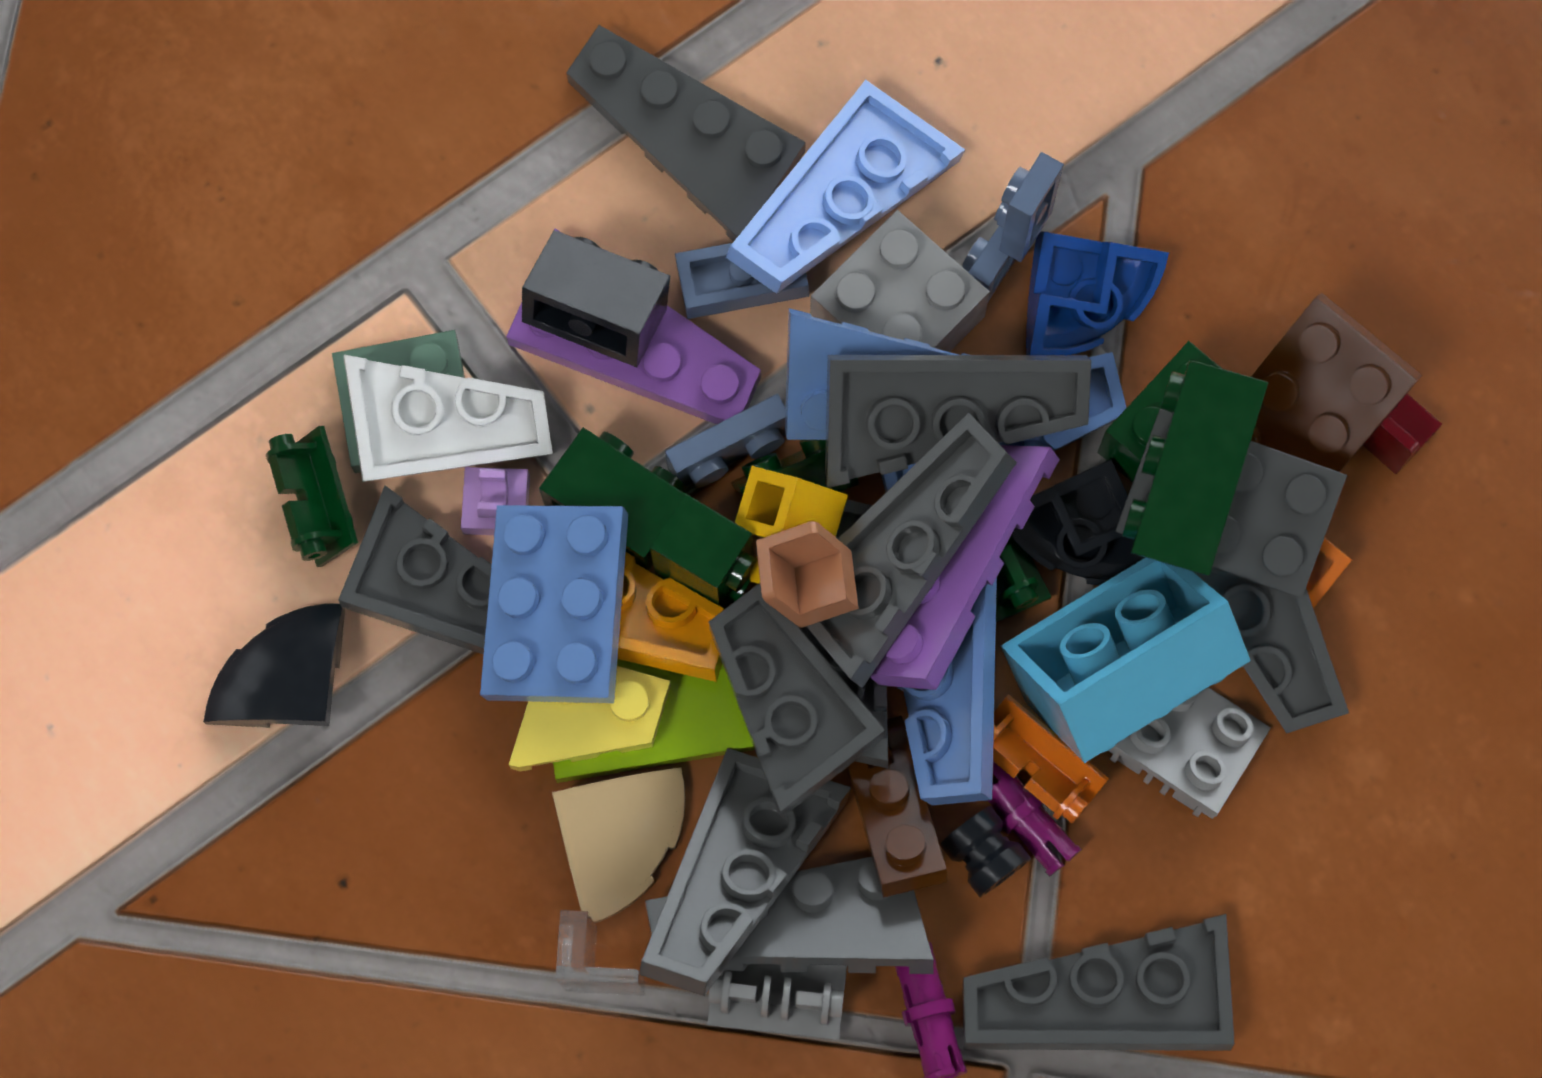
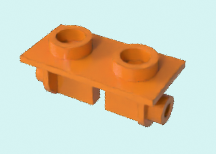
(1043, 761)

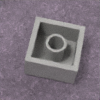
(903, 289)

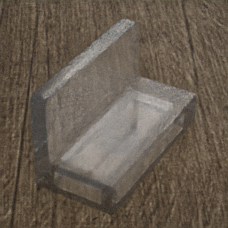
(577, 960)

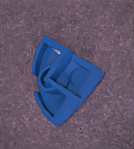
(1085, 291)

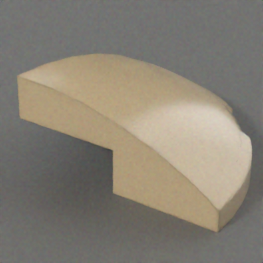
(619, 836)

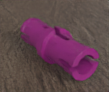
(1030, 821)
(931, 1022)

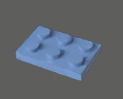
(555, 604)

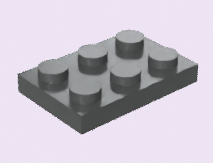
(1274, 516)

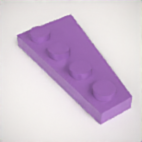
(678, 369)
(944, 616)

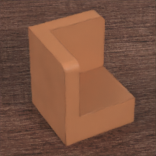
(806, 574)

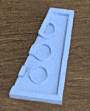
(846, 182)

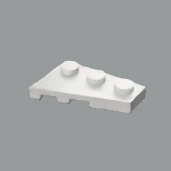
(439, 422)

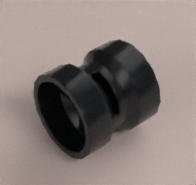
(985, 851)

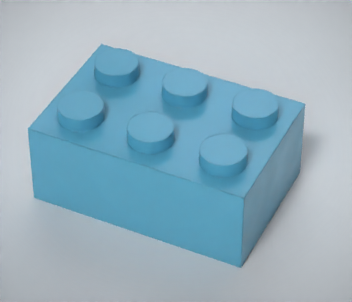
(1125, 655)

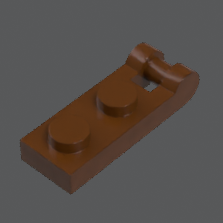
(897, 819)

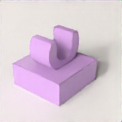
(485, 490)

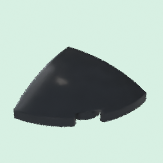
(1077, 526)
(281, 672)

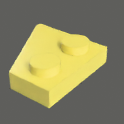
(586, 730)

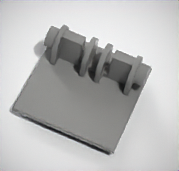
(1195, 750)
(780, 1001)

